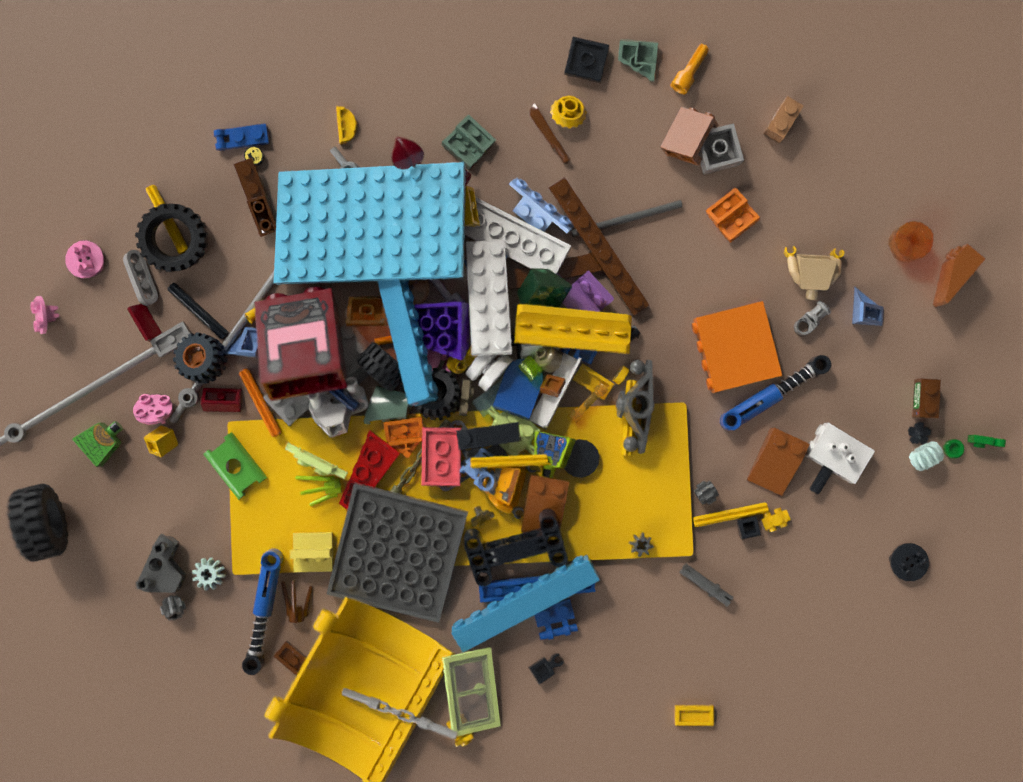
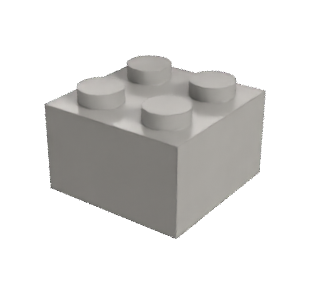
(721, 150)

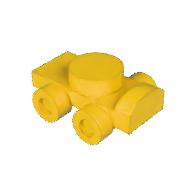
(779, 518)

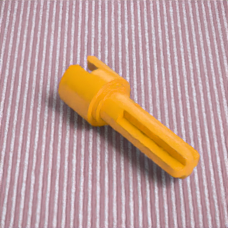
(684, 78)

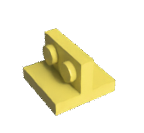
(312, 552)

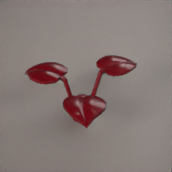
(409, 153)

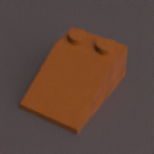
(955, 272)
(777, 461)
(541, 495)

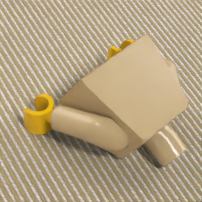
(814, 271)

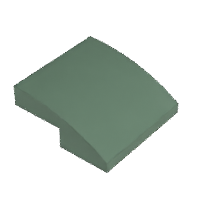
(468, 142)

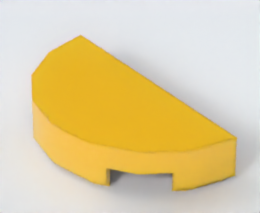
(346, 124)

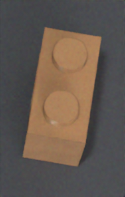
(783, 119)

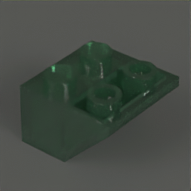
(543, 288)

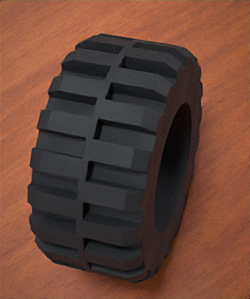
(37, 522)

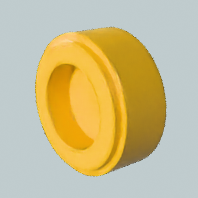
(621, 375)

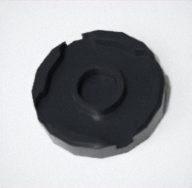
(582, 459)

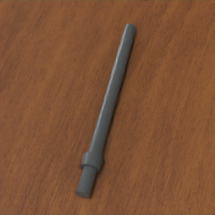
(635, 216)

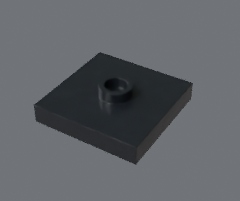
(586, 59)

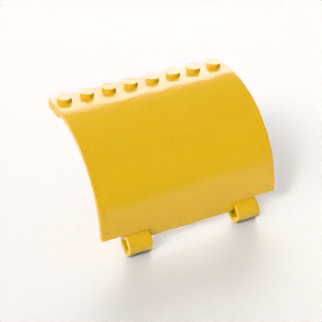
(372, 656)

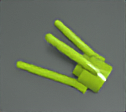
(332, 486)

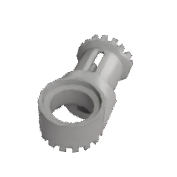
(811, 318)

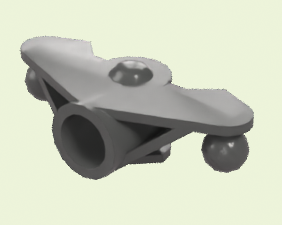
(624, 406)

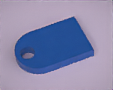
(517, 392)

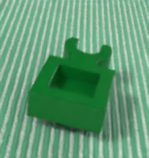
(982, 441)

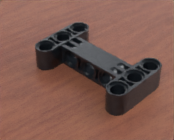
(515, 547)

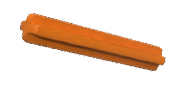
(260, 403)

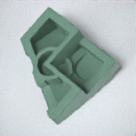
(639, 56)
(387, 406)

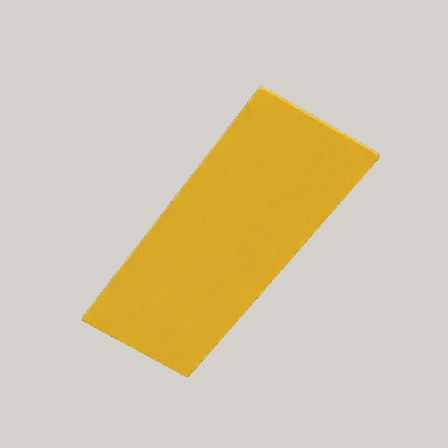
(600, 511)

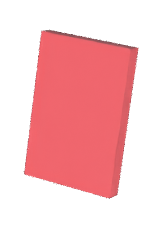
(440, 457)

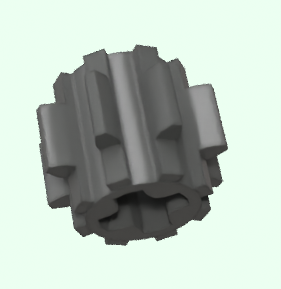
(706, 492)
(646, 544)
(172, 607)

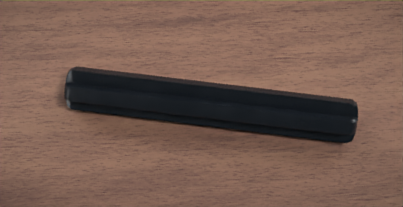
(197, 310)

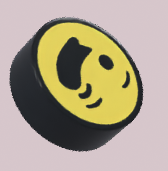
(255, 153)

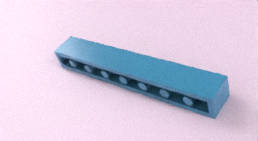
(408, 342)
(524, 603)

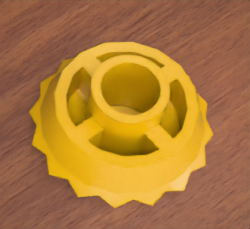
(568, 111)

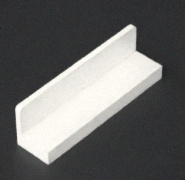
(548, 404)

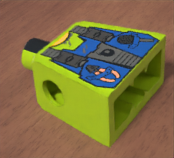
(556, 448)

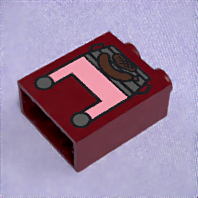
(300, 344)

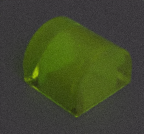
(530, 368)

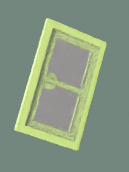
(471, 691)

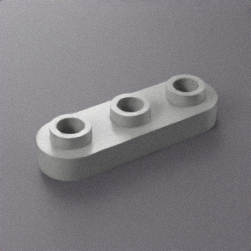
(140, 269)

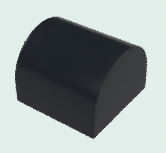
(748, 528)

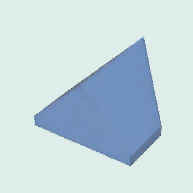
(865, 310)
(245, 344)

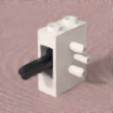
(838, 455)

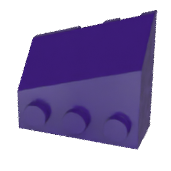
(445, 327)

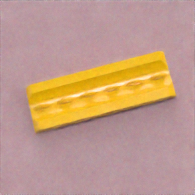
(573, 329)

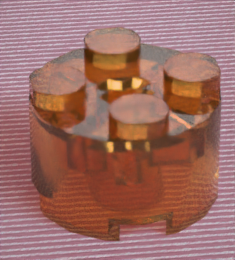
(919, 234)

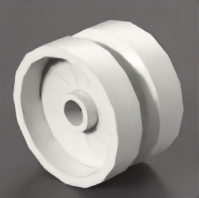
(489, 367)

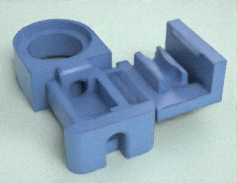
(473, 472)

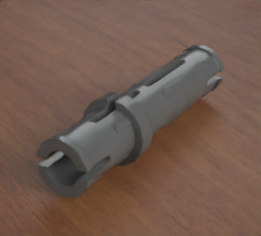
(713, 589)

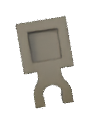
(467, 392)

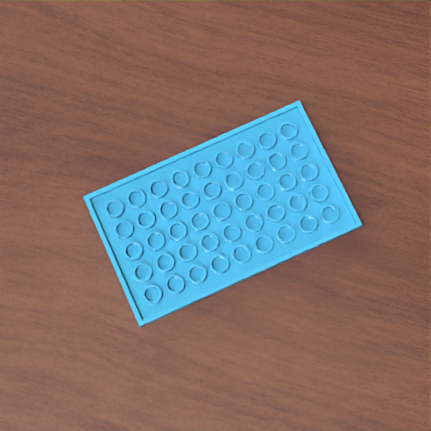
(370, 224)

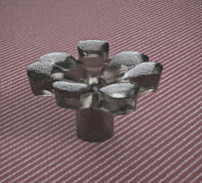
(481, 517)

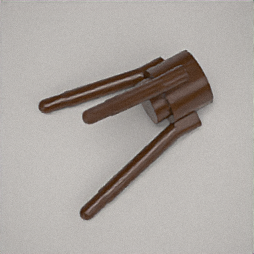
(295, 612)

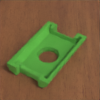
(249, 469)

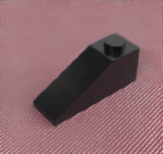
(488, 435)

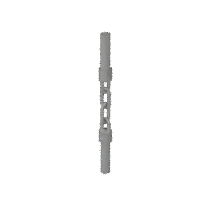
(424, 723)

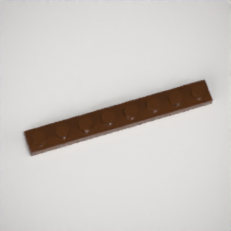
(598, 246)

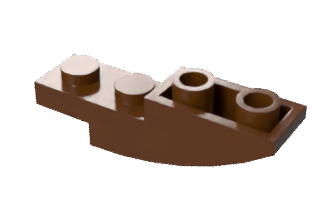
(256, 197)

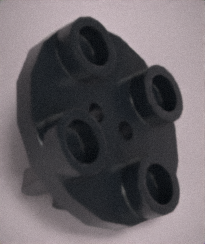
(917, 557)

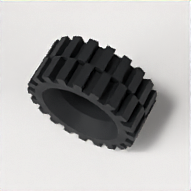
(148, 244)

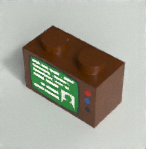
(926, 398)

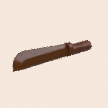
(541, 123)

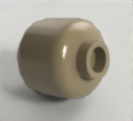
(548, 359)

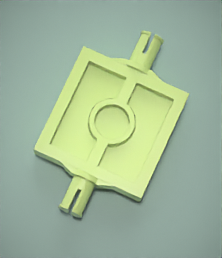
(527, 432)
(308, 459)

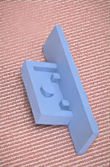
(536, 210)

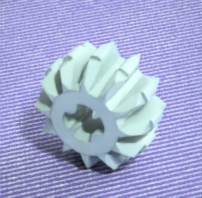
(926, 456)
(213, 569)

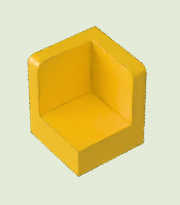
(161, 441)

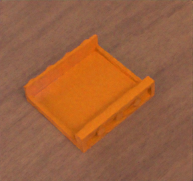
(736, 347)

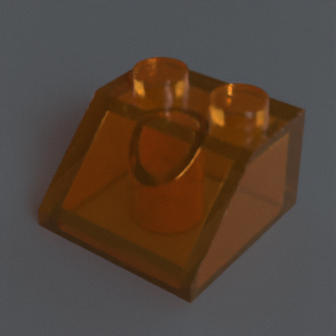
(366, 312)

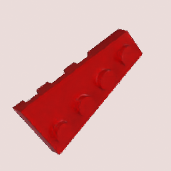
(372, 465)

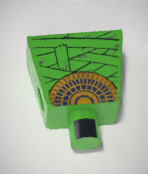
(99, 442)

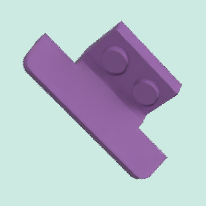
(587, 294)

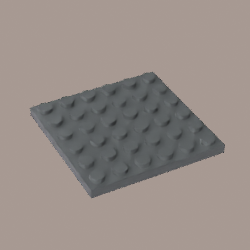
(397, 552)

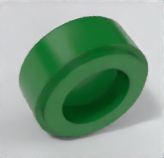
(953, 448)

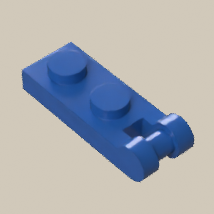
(241, 137)

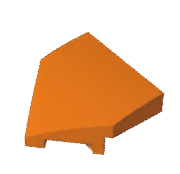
(404, 434)

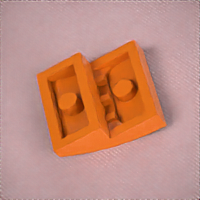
(732, 215)

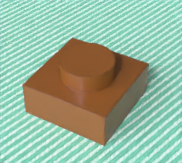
(552, 385)

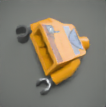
(508, 489)

